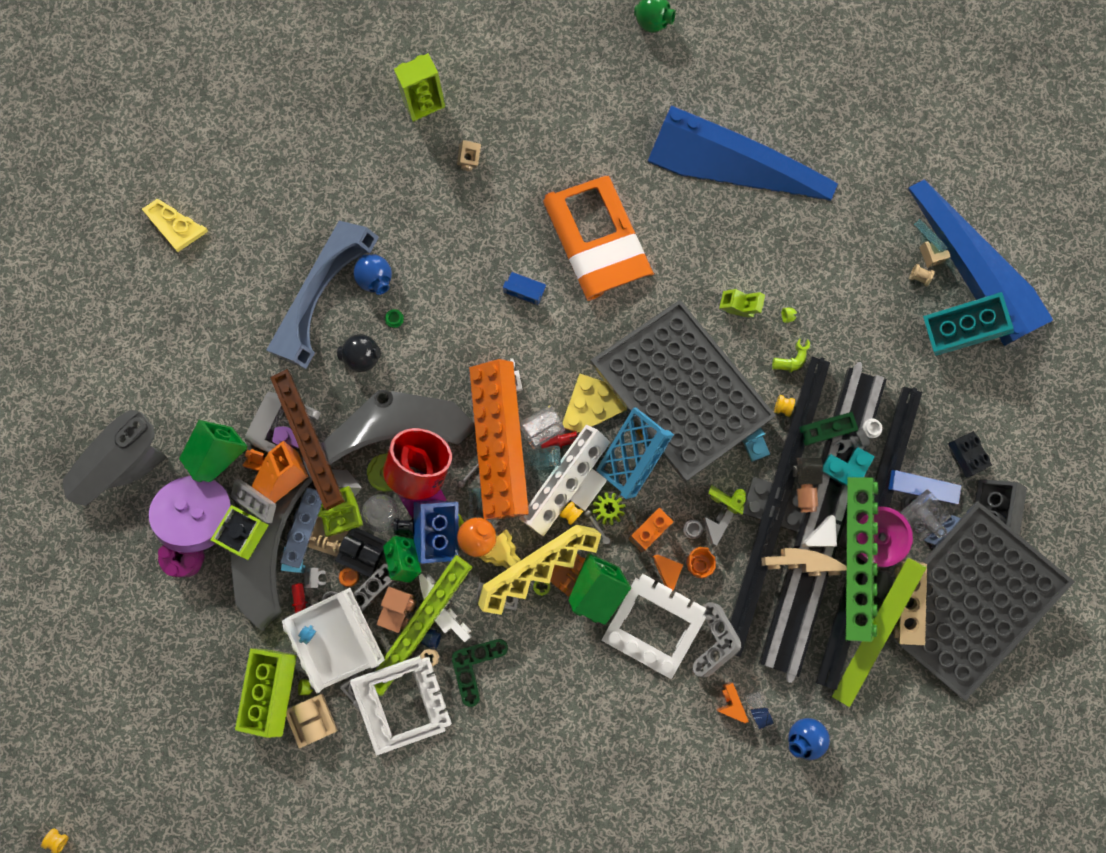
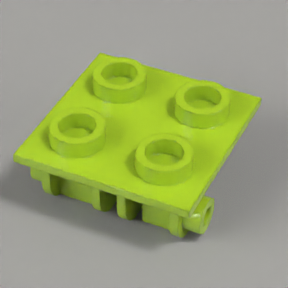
(734, 503)

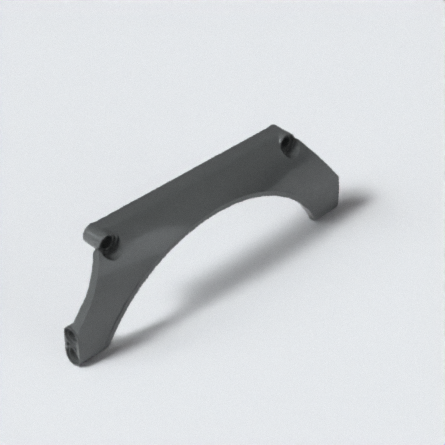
(372, 422)

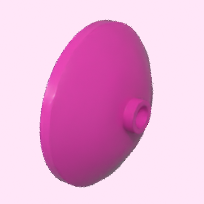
(898, 537)

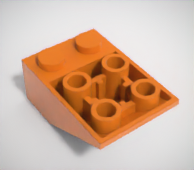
(280, 472)

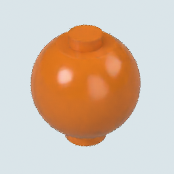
(476, 537)

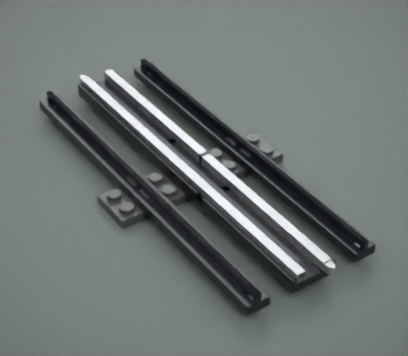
(778, 507)

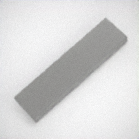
(253, 501)

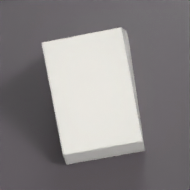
(823, 535)

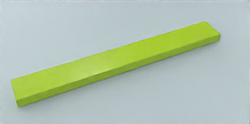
(424, 617)
(885, 621)

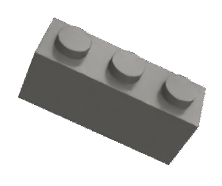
(1004, 500)

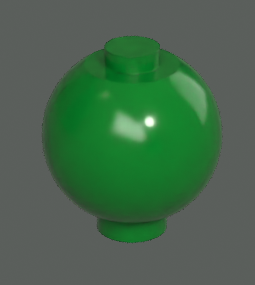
(654, 15)

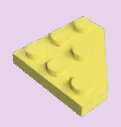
(591, 404)

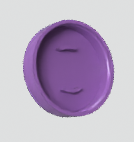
(188, 514)

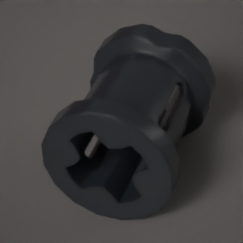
(398, 524)

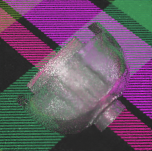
(380, 513)

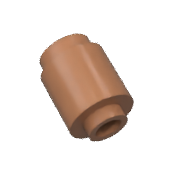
(807, 498)

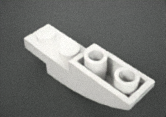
(447, 618)

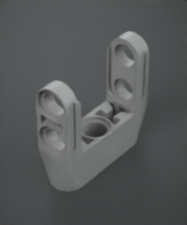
(267, 420)

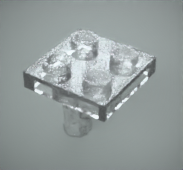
(926, 516)

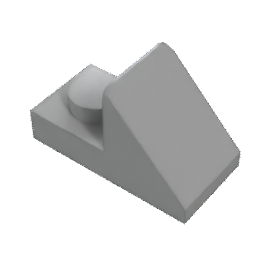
(716, 530)

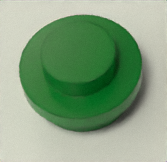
(394, 318)

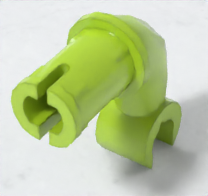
(792, 364)

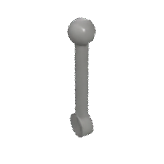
(461, 484)
(606, 540)

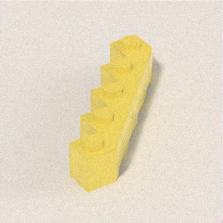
(537, 567)

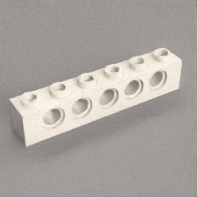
(565, 479)

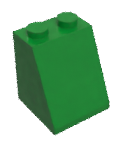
(211, 450)
(598, 589)

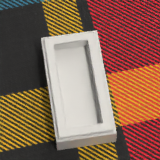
(588, 489)

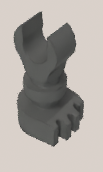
(860, 437)

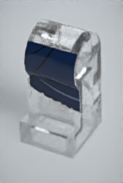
(758, 709)

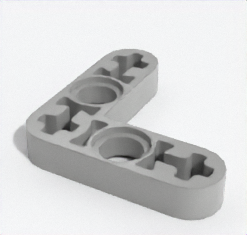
(723, 641)

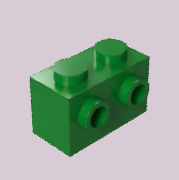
(402, 559)

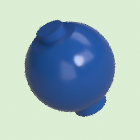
(373, 273)
(808, 739)

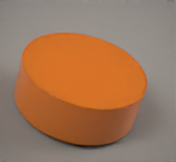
(348, 577)

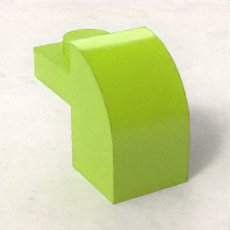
(742, 304)

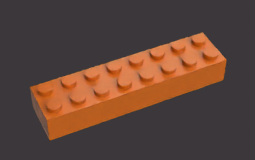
(498, 440)

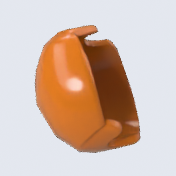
(701, 562)

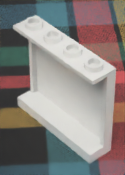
(341, 640)

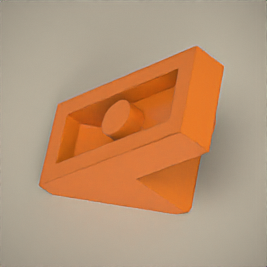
(735, 707)

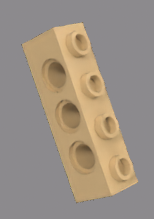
(916, 633)

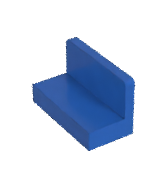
(524, 288)

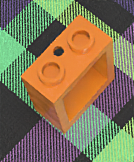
(651, 529)

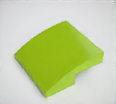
(343, 516)

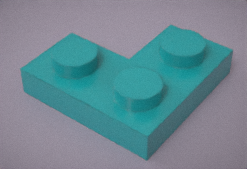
(855, 467)

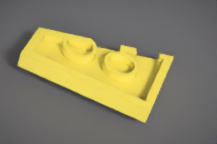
(175, 227)

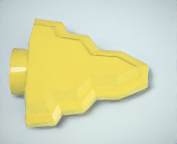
(503, 552)

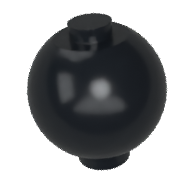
(359, 353)

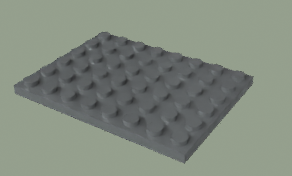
(685, 387)
(981, 599)

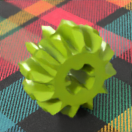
(602, 510)

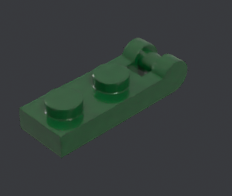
(829, 428)

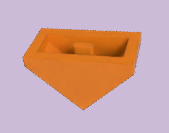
(668, 570)

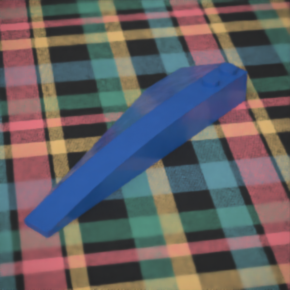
(709, 151)
(981, 264)

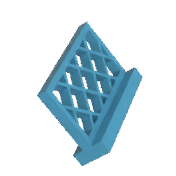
(648, 459)

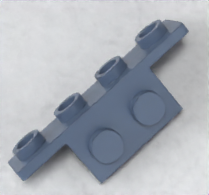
(302, 529)

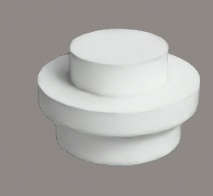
(872, 428)

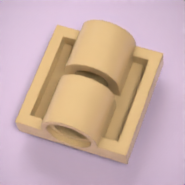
(311, 720)

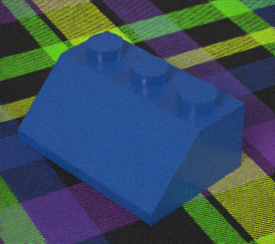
(436, 530)

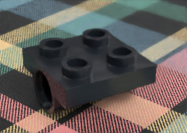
(970, 454)
(360, 552)

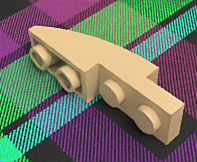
(811, 562)

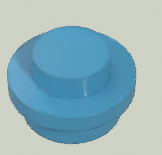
(306, 634)

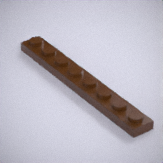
(307, 440)

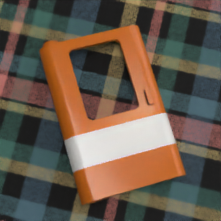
(604, 261)

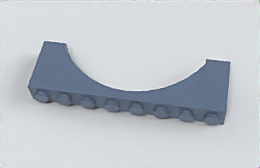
(293, 335)

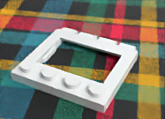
(642, 651)
(373, 712)

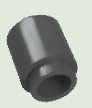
(884, 584)

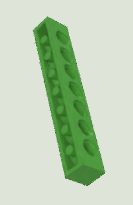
(854, 630)

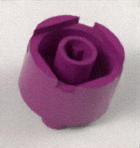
(188, 566)

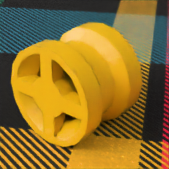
(784, 405)
(571, 513)
(54, 841)

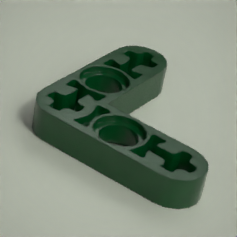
(467, 667)

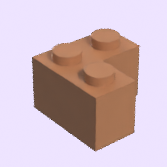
(396, 609)

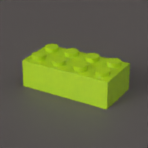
(420, 86)
(266, 693)

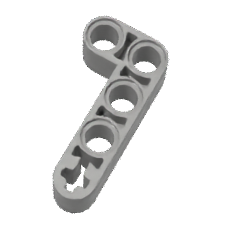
(365, 590)

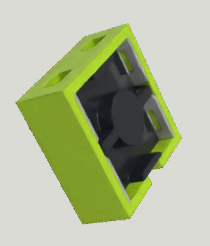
(239, 532)

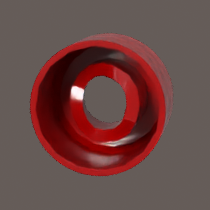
(419, 450)

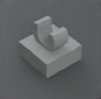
(311, 578)

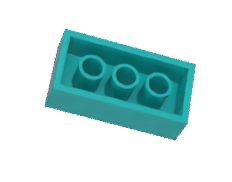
(968, 324)

